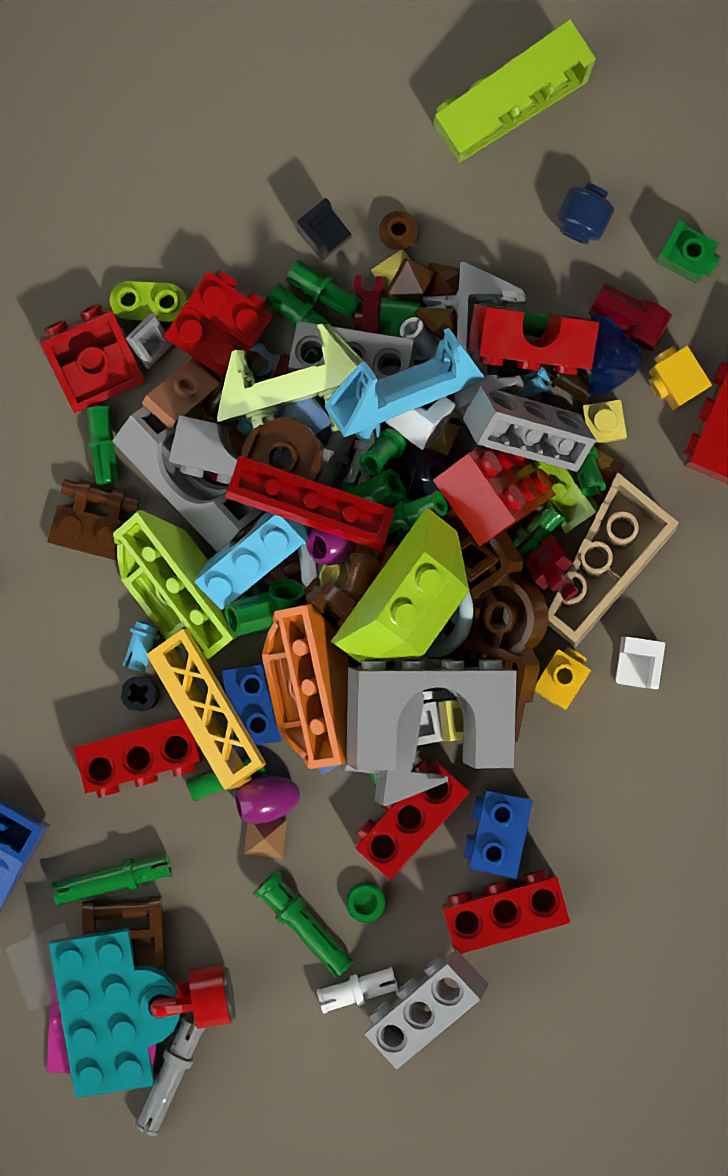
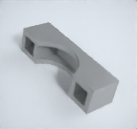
(207, 447)
(202, 504)

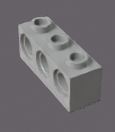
(373, 347)
(528, 428)
(423, 1026)

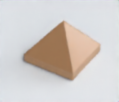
(266, 839)

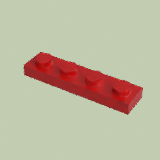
(309, 503)

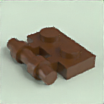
(87, 531)

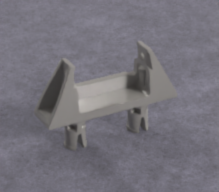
(474, 288)
(405, 782)

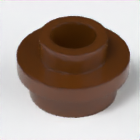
(398, 242)

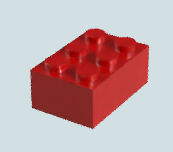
(493, 490)

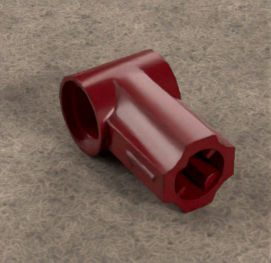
(638, 320)

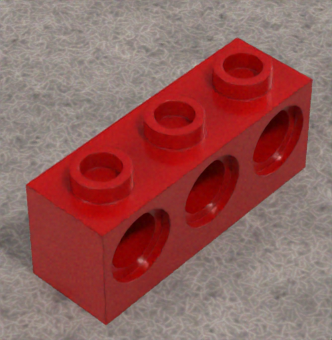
(118, 751)
(410, 839)
(523, 922)

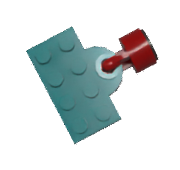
(121, 1009)

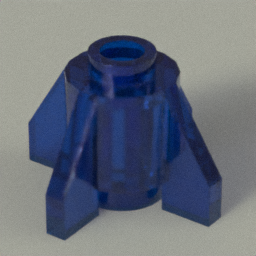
(614, 358)

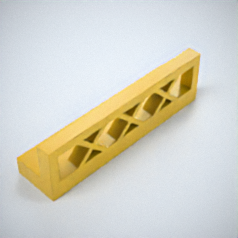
(198, 711)

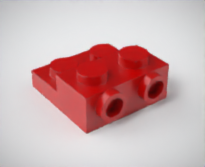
(217, 322)
(91, 357)

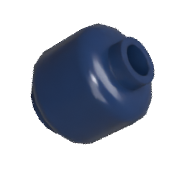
(585, 213)

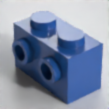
(251, 699)
(498, 833)

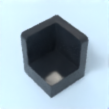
(323, 230)

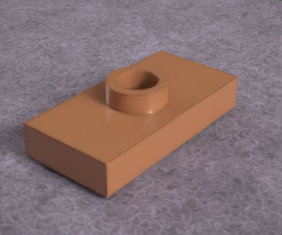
(180, 393)

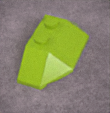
(159, 571)
(409, 596)

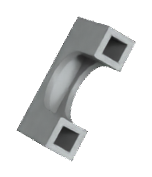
(381, 692)

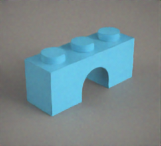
(246, 562)

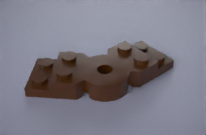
(528, 618)

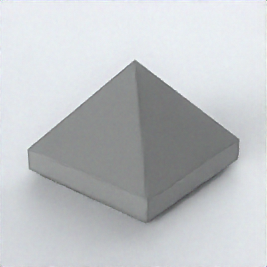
(148, 341)

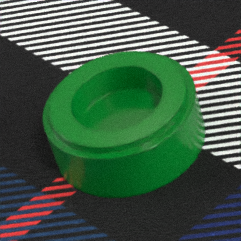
(365, 902)

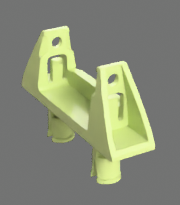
(259, 401)

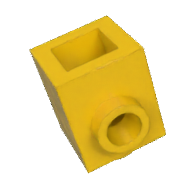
(678, 377)
(562, 677)

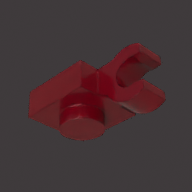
(368, 318)
(548, 567)

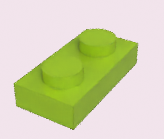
(568, 496)

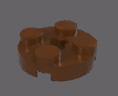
(289, 433)
(329, 601)

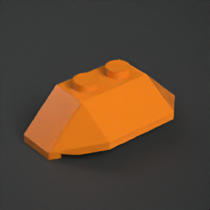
(308, 685)

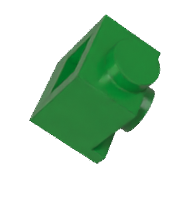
(676, 258)

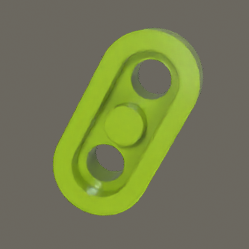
(147, 301)

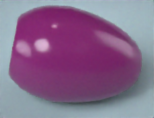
(328, 548)
(266, 799)

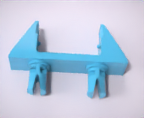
(364, 402)

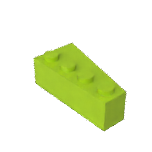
(515, 92)

